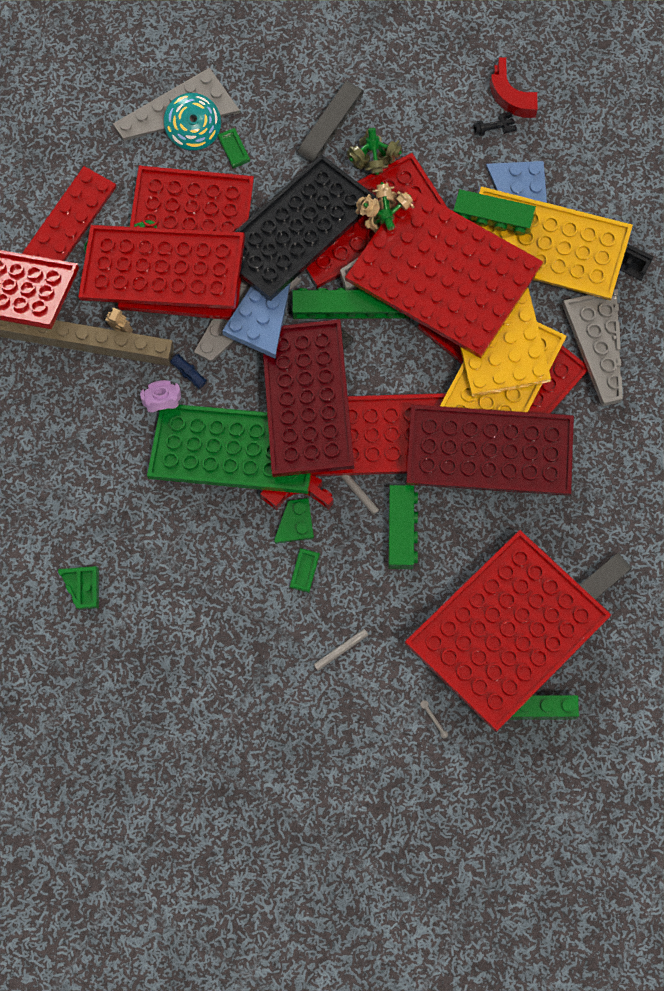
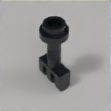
(504, 122)

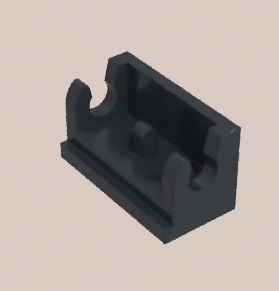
(635, 262)

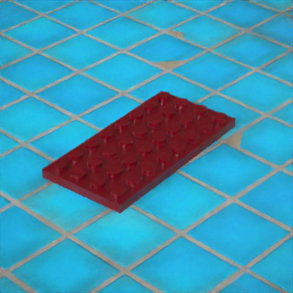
(308, 401)
(490, 450)

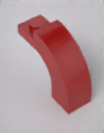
(508, 98)
(276, 498)

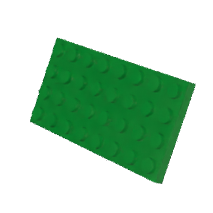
(217, 450)

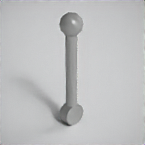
(424, 704)

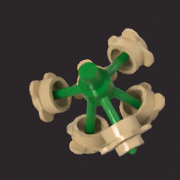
(387, 201)

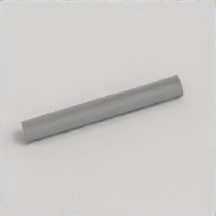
(360, 494)
(341, 649)

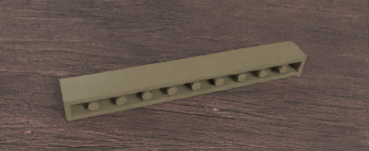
(93, 340)

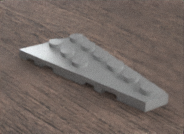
(598, 338)

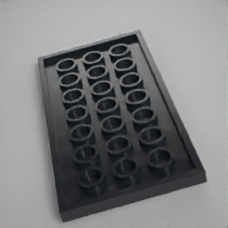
(298, 225)

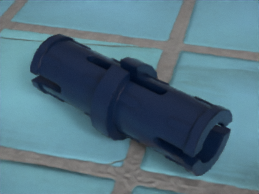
(188, 371)

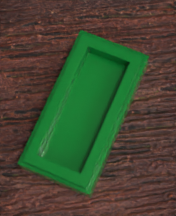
(233, 148)
(304, 570)

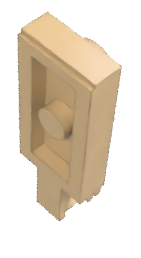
(118, 321)

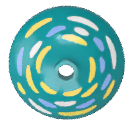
(189, 134)

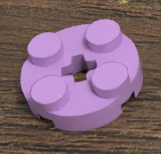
(161, 396)

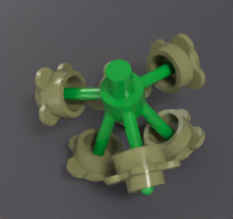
(371, 143)

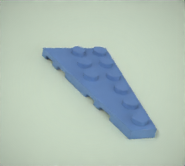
(520, 179)
(258, 321)

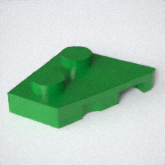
(295, 523)
(82, 585)

